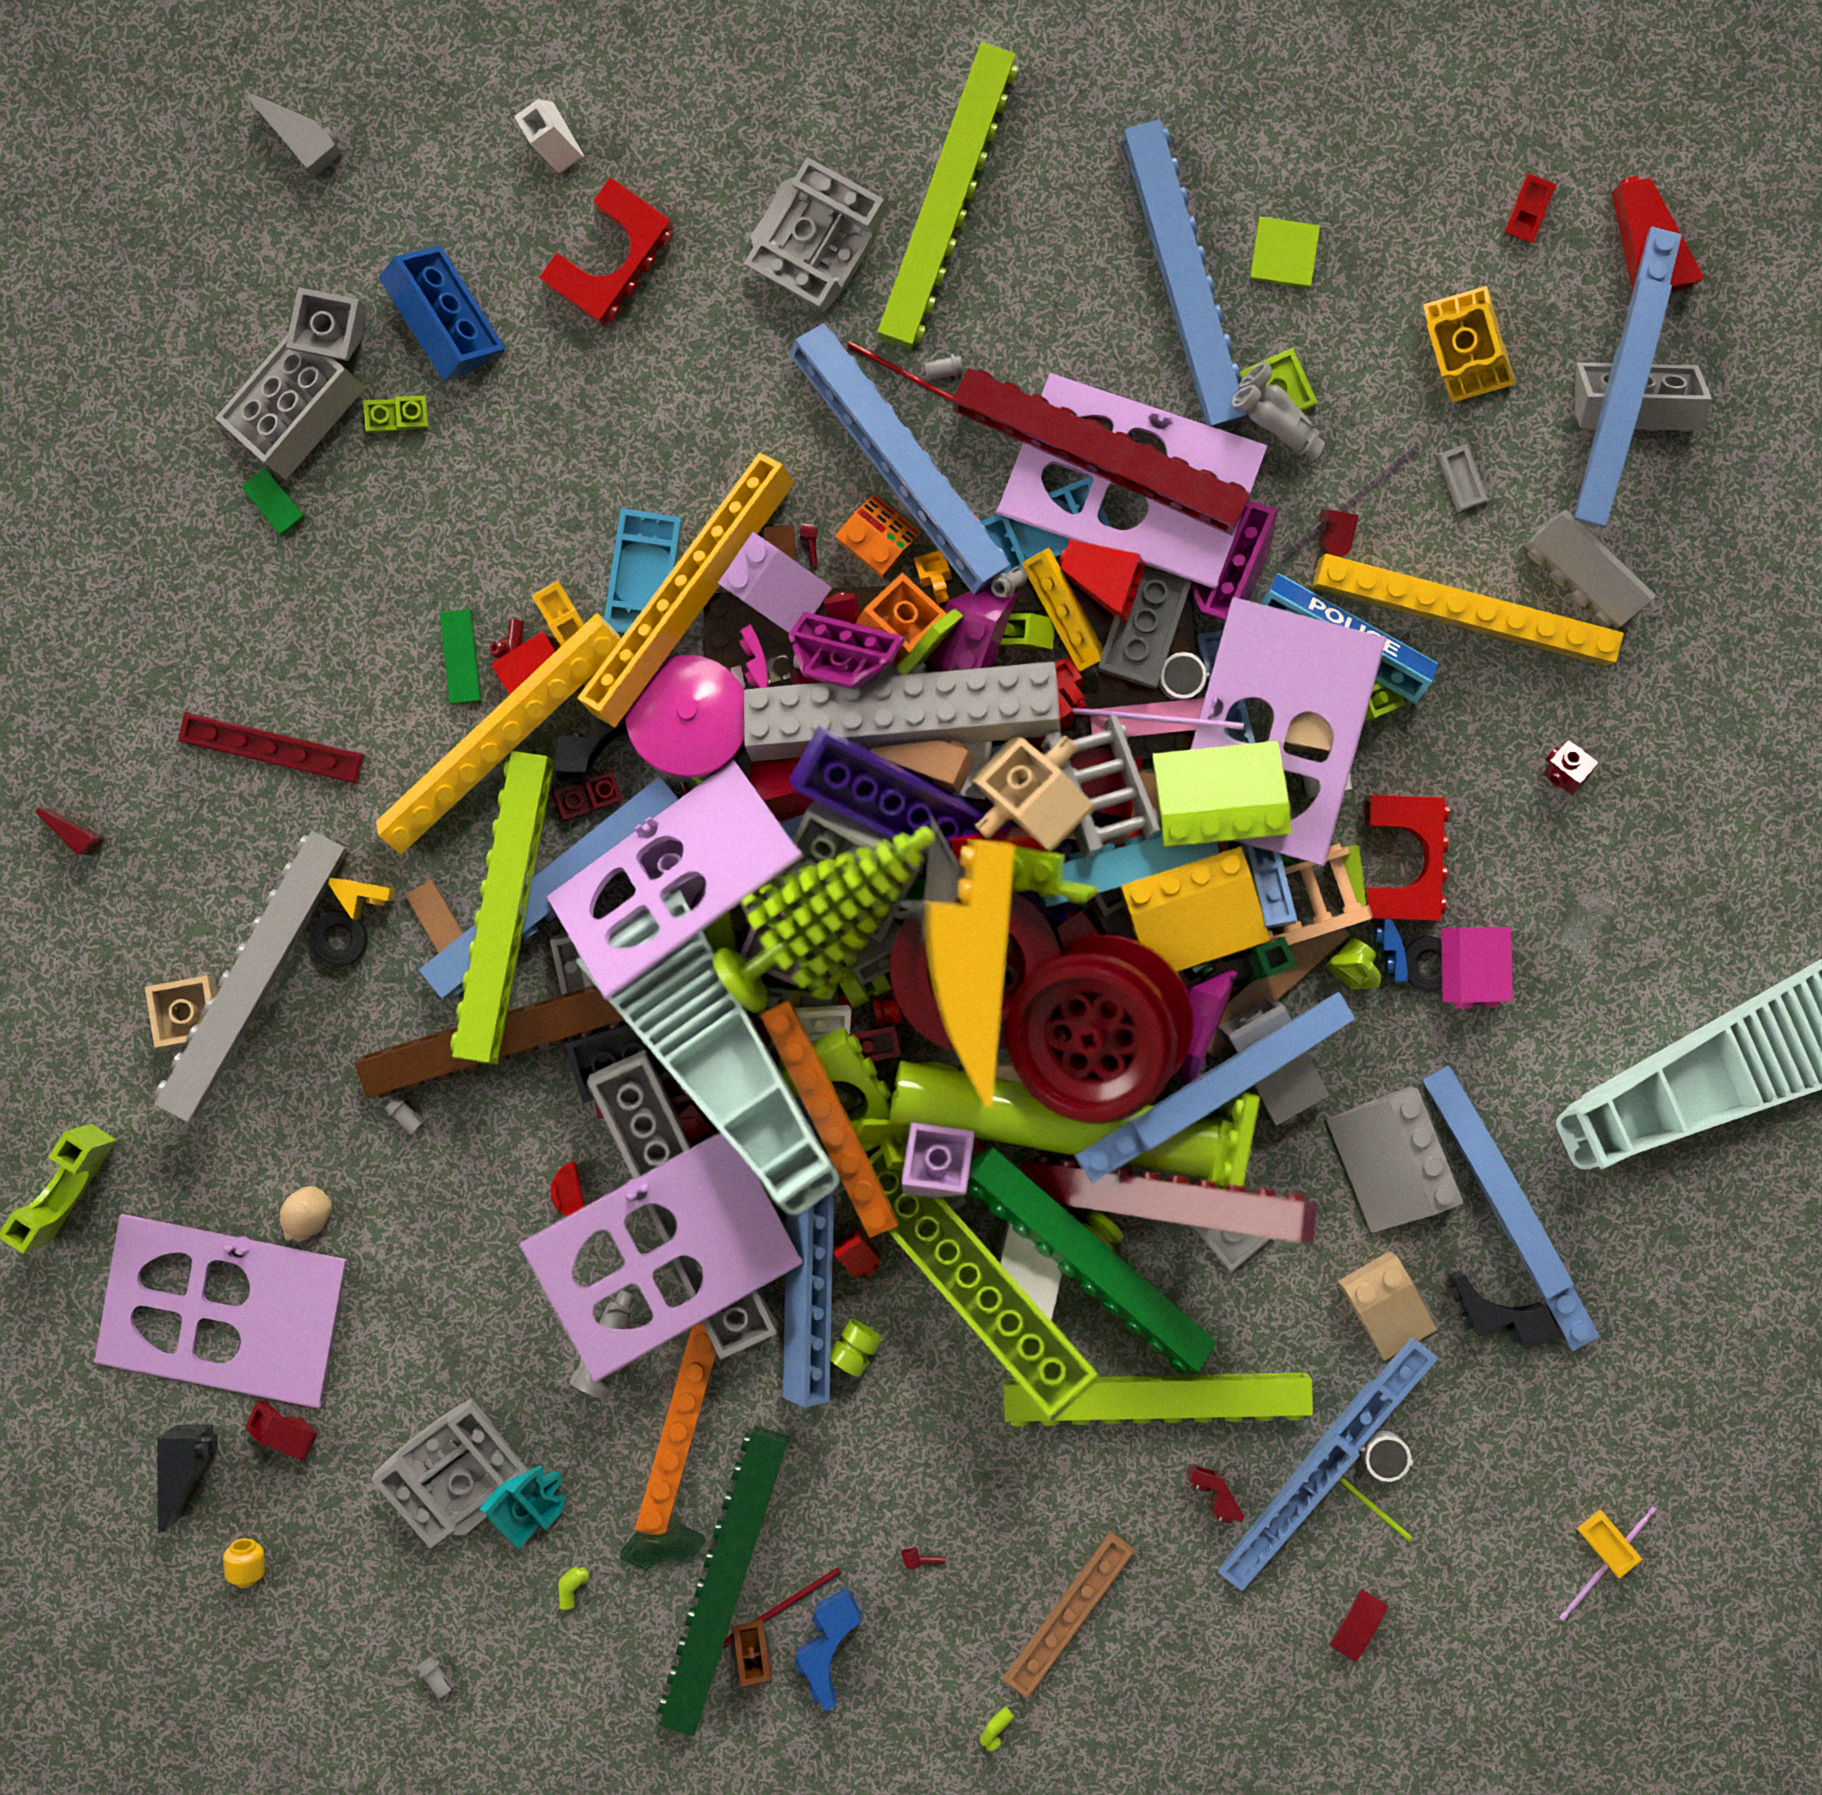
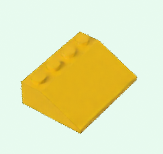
(1197, 910)

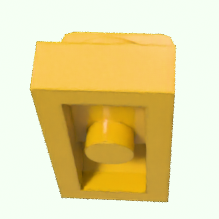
(352, 894)

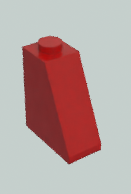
(1104, 575)

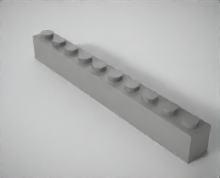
(250, 978)

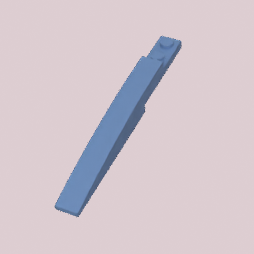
(1628, 377)
(1264, 865)
(1215, 1087)
(1511, 1208)
(1335, 1450)

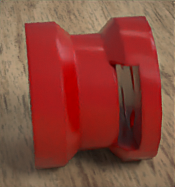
(887, 1011)

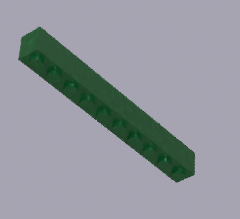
(724, 1580)

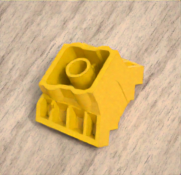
(1468, 344)

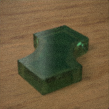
(675, 1545)

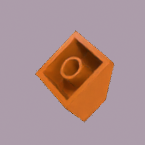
(902, 611)

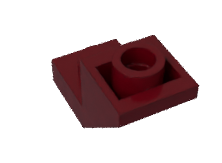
(284, 1434)
(1222, 1501)

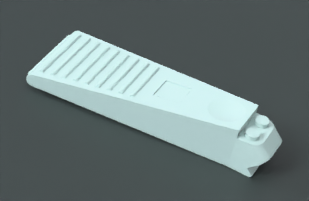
(721, 1061)
(1714, 1075)

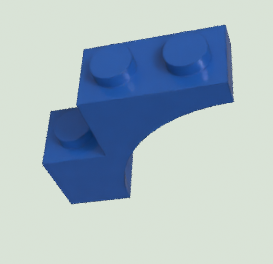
(836, 1618)

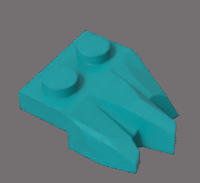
(525, 1504)

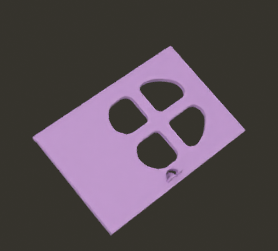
(1165, 536)
(1296, 669)
(725, 839)
(719, 1222)
(281, 1325)

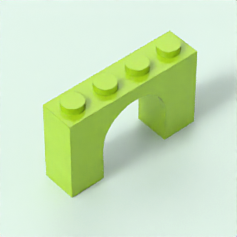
(844, 1062)
(79, 1156)

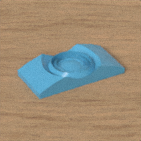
(1024, 541)
(642, 560)

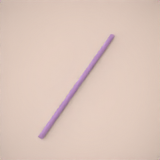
(1157, 718)

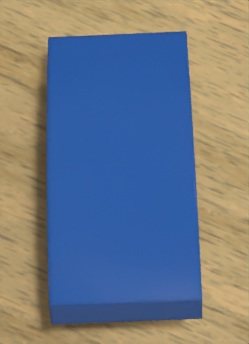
(1389, 939)

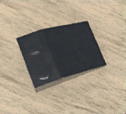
(181, 1463)

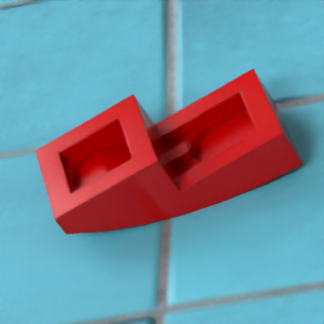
(1529, 207)

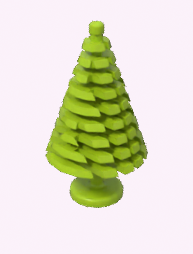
(820, 918)

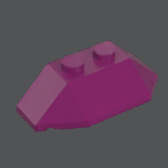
(1243, 562)
(978, 633)
(841, 650)
(1207, 1001)

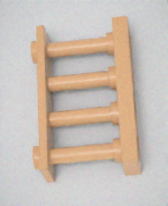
(1323, 920)

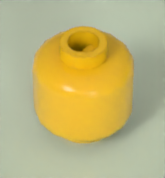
(244, 1563)

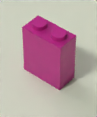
(1476, 966)

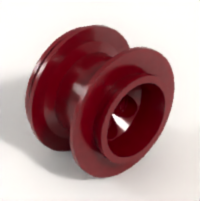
(1028, 948)
(1052, 1036)

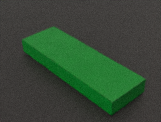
(460, 656)

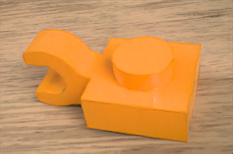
(934, 571)

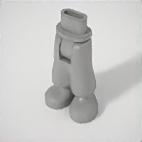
(1276, 412)
(614, 1317)

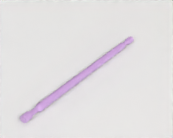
(1604, 1568)

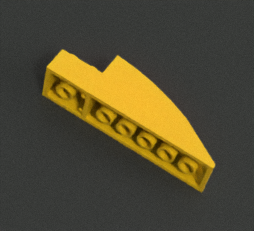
(968, 958)

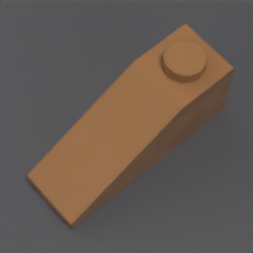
(932, 760)

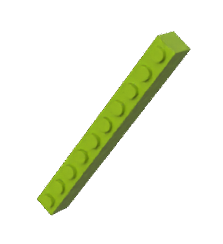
(946, 196)
(503, 908)
(1173, 1399)

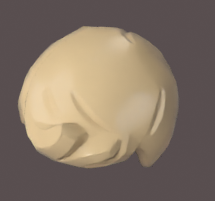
(305, 1213)

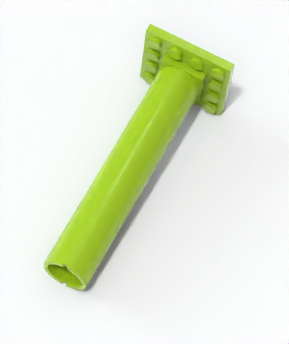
(1207, 1149)

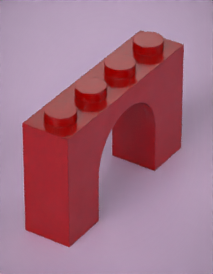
(601, 295)
(1425, 820)

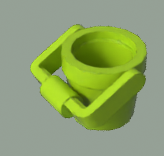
(1353, 964)

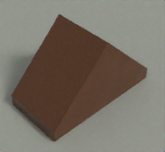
(753, 1654)

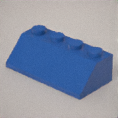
(440, 311)

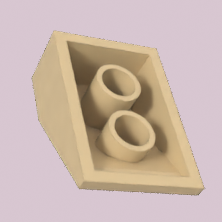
(1387, 1304)

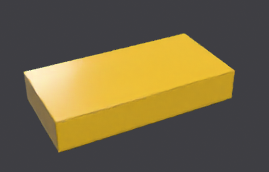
(1609, 1544)

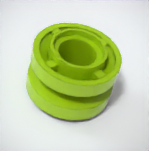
(1103, 1228)

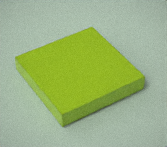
(1284, 252)
(1290, 377)
(929, 642)

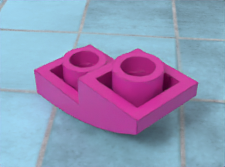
(757, 667)

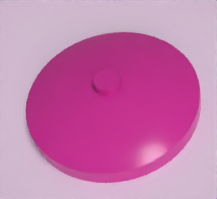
(688, 717)

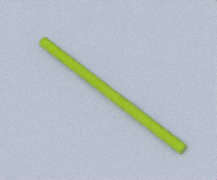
(1374, 1508)

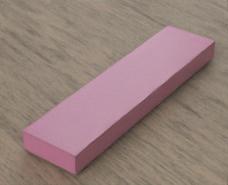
(1182, 708)

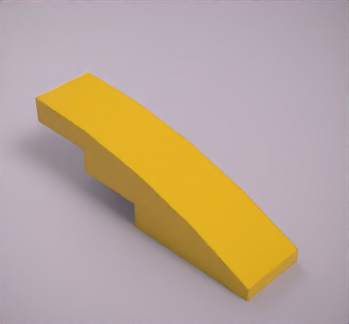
(559, 613)

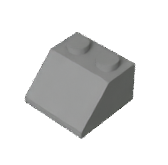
(326, 324)

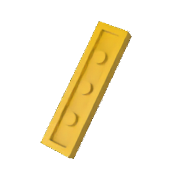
(1063, 609)

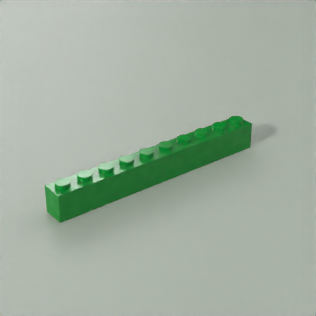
(1088, 1261)

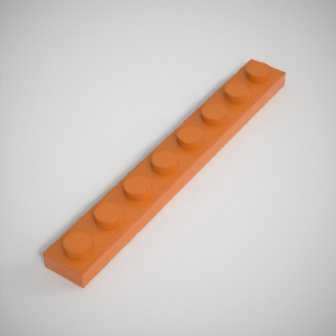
(829, 1118)
(677, 1432)

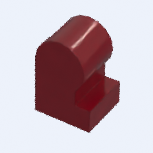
(1338, 532)

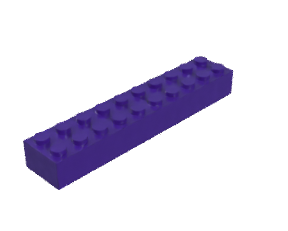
(890, 797)

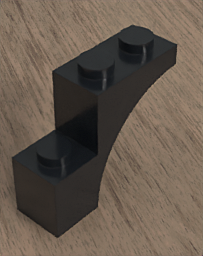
(578, 753)
(1528, 1323)

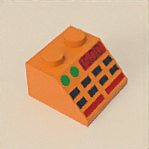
(877, 536)

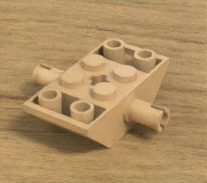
(1031, 791)

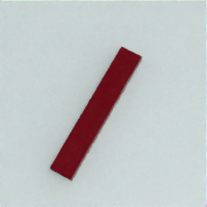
(271, 747)

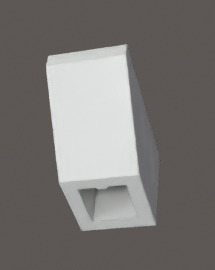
(549, 134)

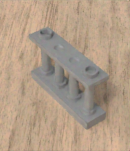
(1087, 835)

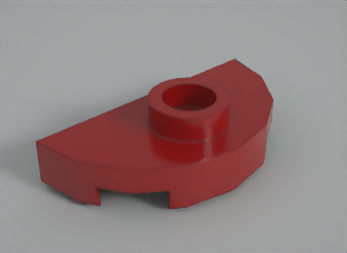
(567, 1190)

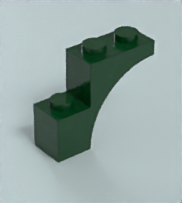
(1261, 961)

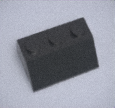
(604, 1049)

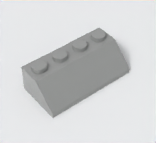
(1671, 401)
(1588, 570)

